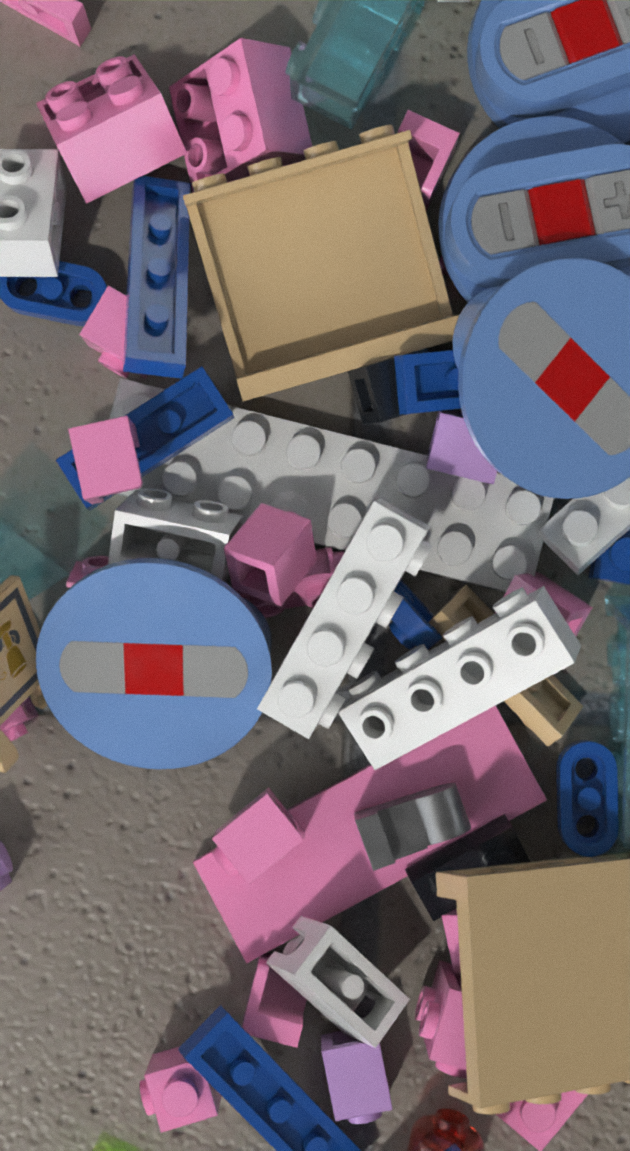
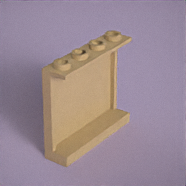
(321, 262)
(543, 978)

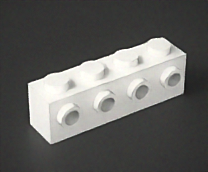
(344, 616)
(460, 677)

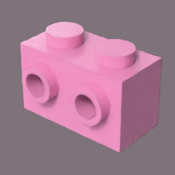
(442, 1022)

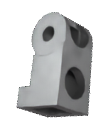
(411, 824)

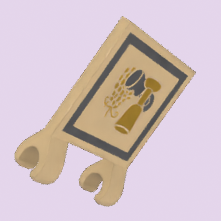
(17, 660)

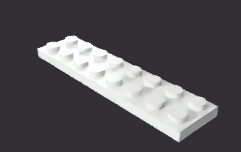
(476, 528)

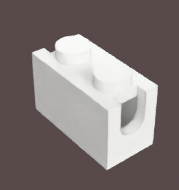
(336, 980)

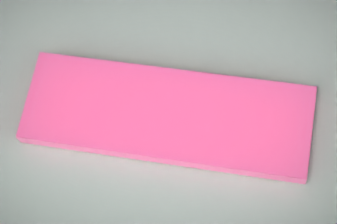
(332, 865)

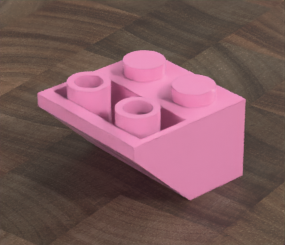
(239, 112)
(111, 126)

